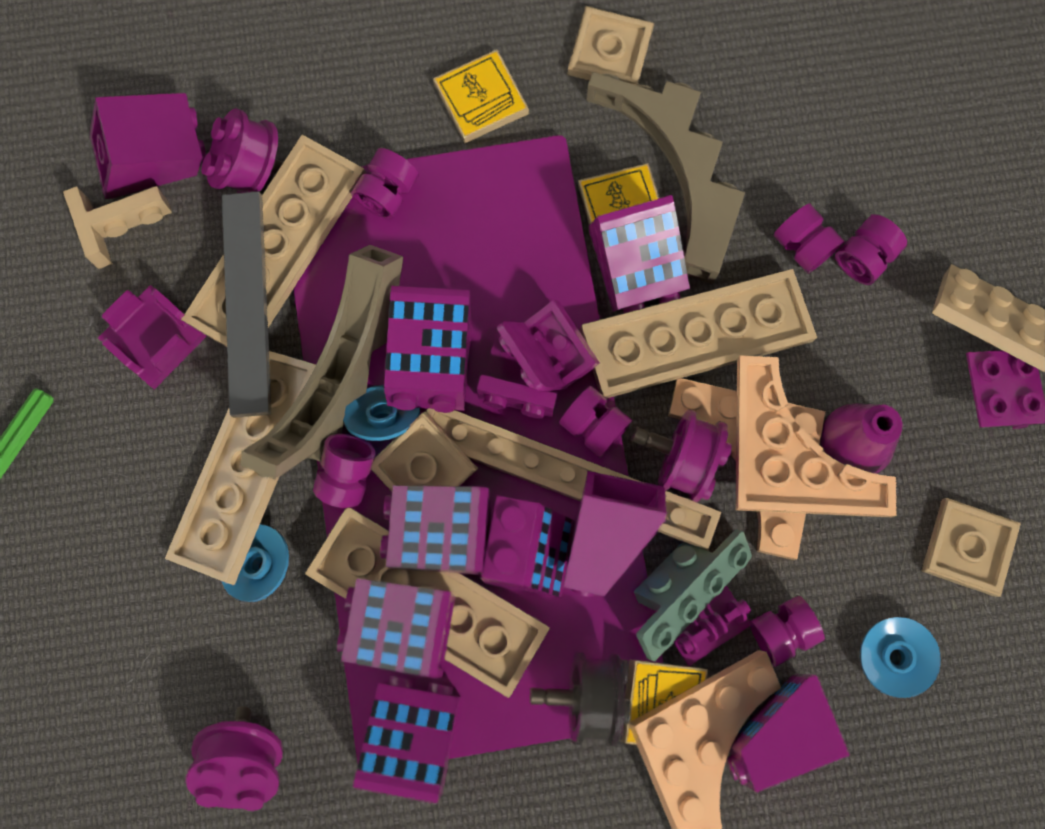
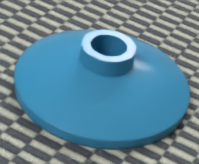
(374, 420)
(256, 583)
(918, 657)

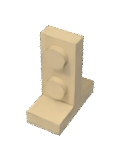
(112, 219)

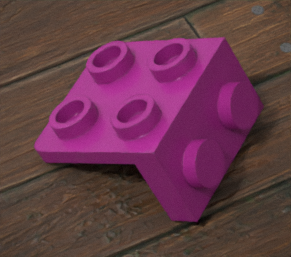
(548, 348)
(505, 387)

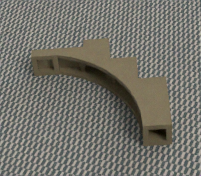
(667, 119)
(340, 371)

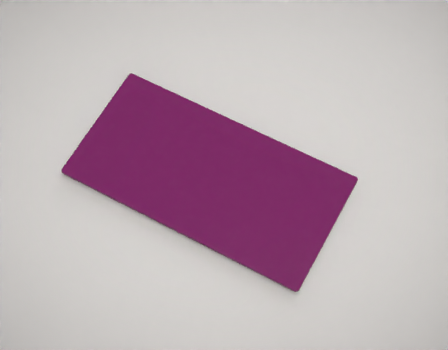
(515, 238)

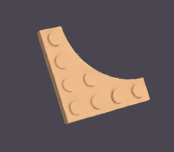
(784, 467)
(777, 531)
(692, 735)

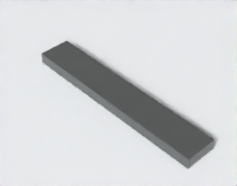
(246, 305)

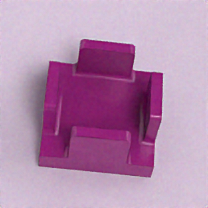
(148, 335)

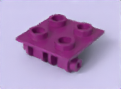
(1005, 390)
(714, 626)

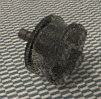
(593, 699)

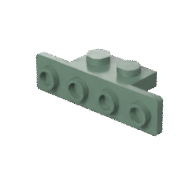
(685, 587)

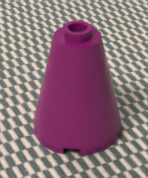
(862, 435)

